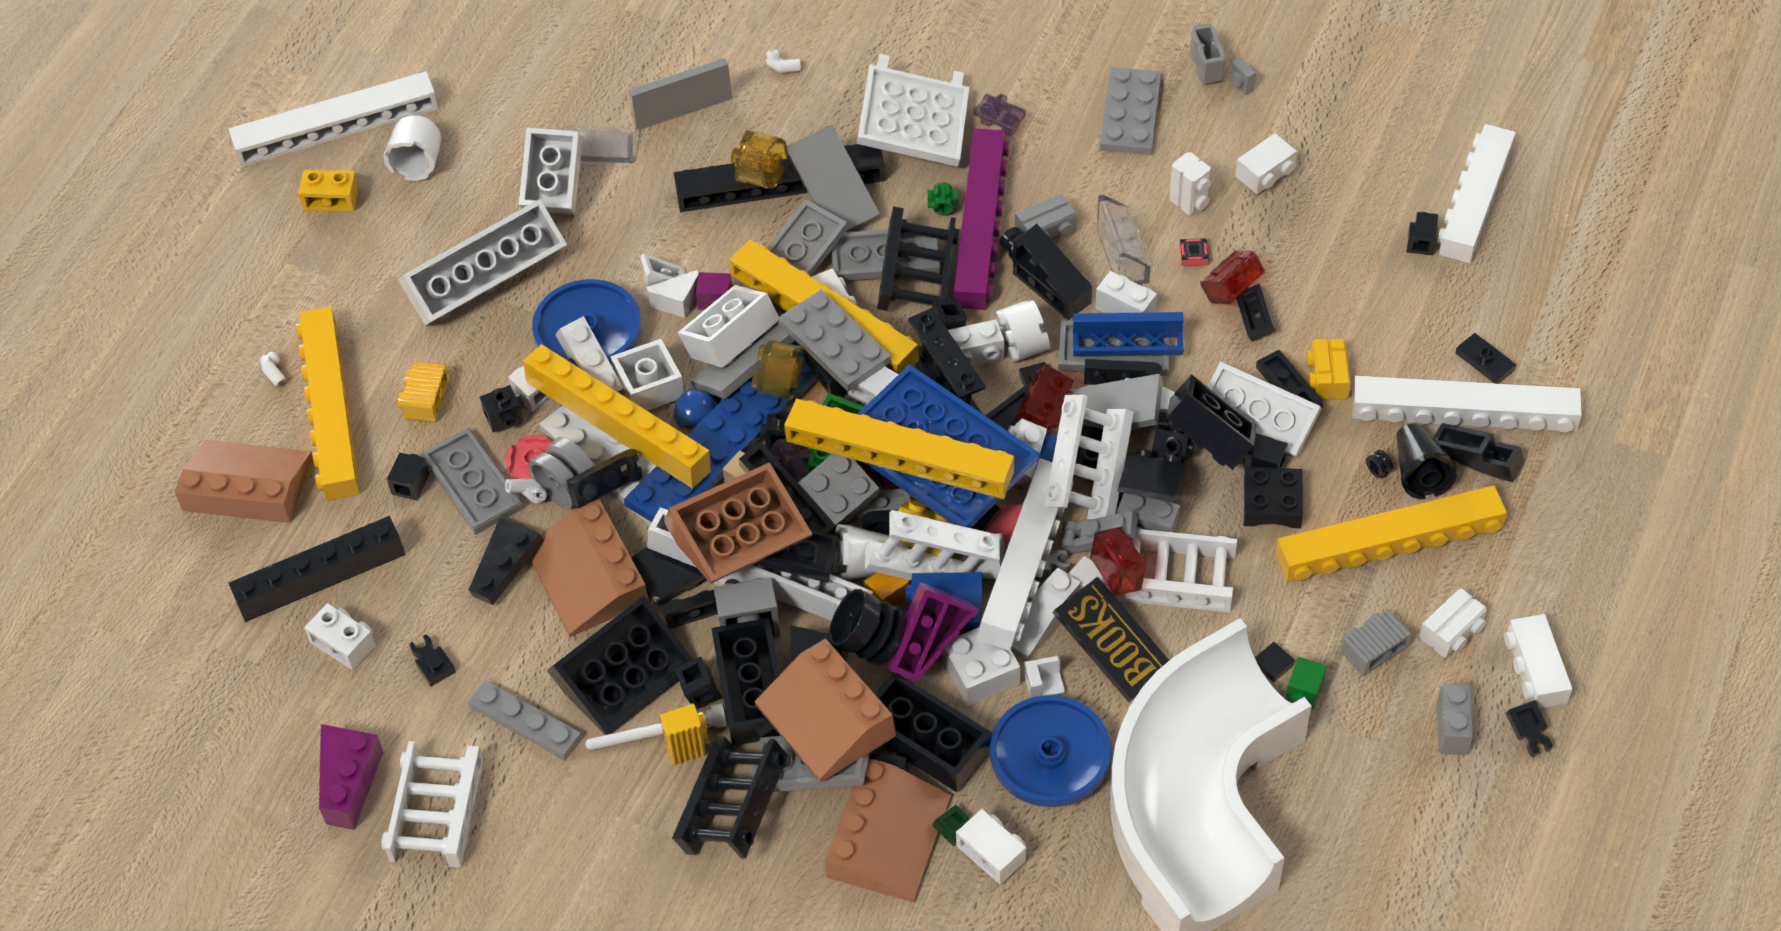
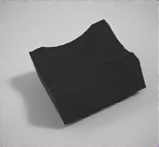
(1273, 496)

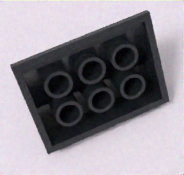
(621, 666)

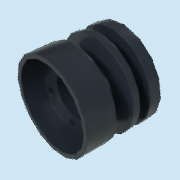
(867, 627)

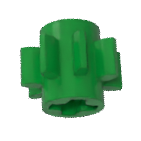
(942, 198)

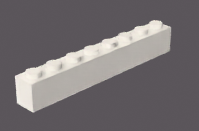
(333, 119)
(1466, 403)
(1021, 565)
(795, 590)

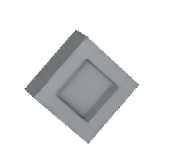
(1242, 76)

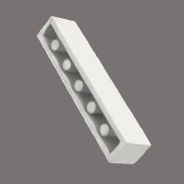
(1476, 194)

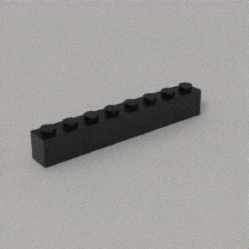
(718, 187)

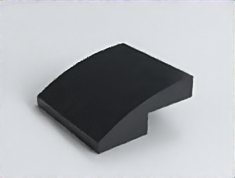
(665, 575)

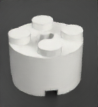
(1023, 330)

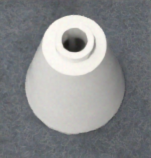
(851, 551)

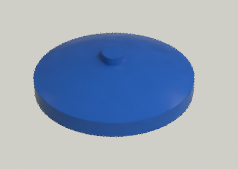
(605, 306)
(1050, 751)

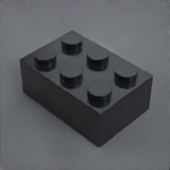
(1211, 422)

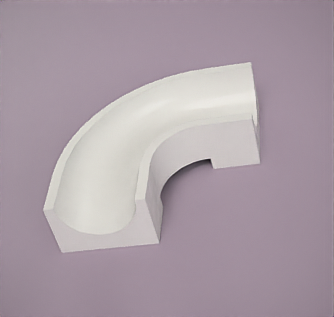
(1177, 777)

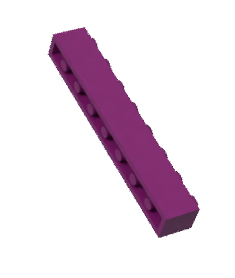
(979, 219)

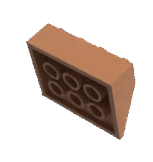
(243, 481)
(737, 523)
(587, 569)
(825, 711)
(887, 832)

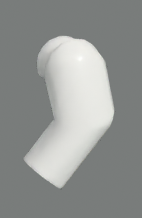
(780, 65)
(269, 368)
(528, 487)

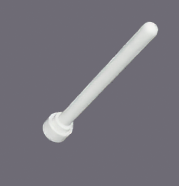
(713, 717)

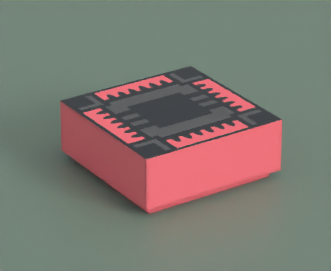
(1193, 252)

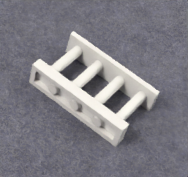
(1110, 461)
(925, 532)
(1185, 593)
(457, 820)

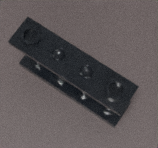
(896, 248)
(943, 359)
(710, 786)

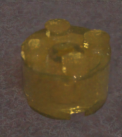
(759, 159)
(778, 369)

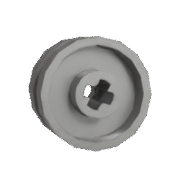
(559, 464)

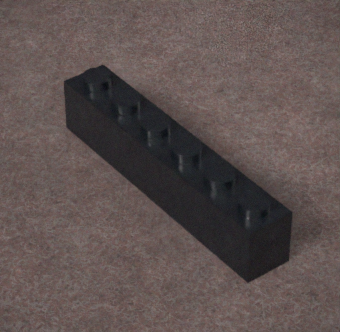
(317, 568)

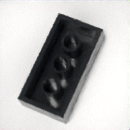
(746, 670)
(933, 733)

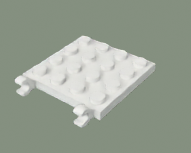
(913, 114)

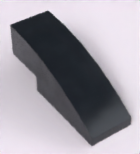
(1480, 451)

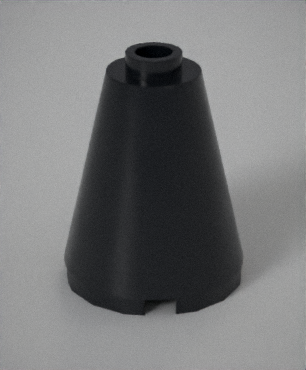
(1423, 463)

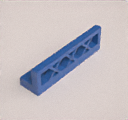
(1127, 328)

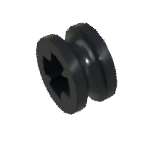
(1379, 463)

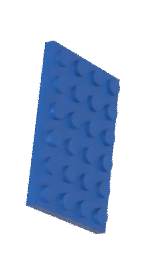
(923, 404)

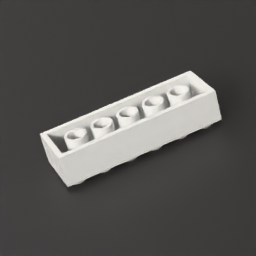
(482, 262)

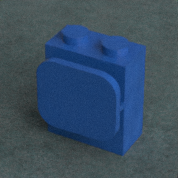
(962, 585)

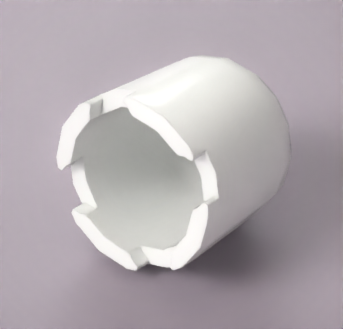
(413, 148)

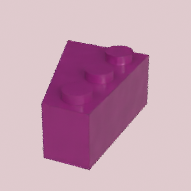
(930, 626)
(346, 773)

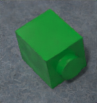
(1306, 681)

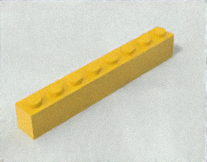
(790, 286)
(328, 404)
(617, 416)
(900, 448)
(1390, 533)

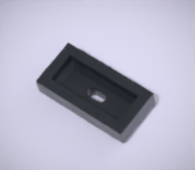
(1251, 303)

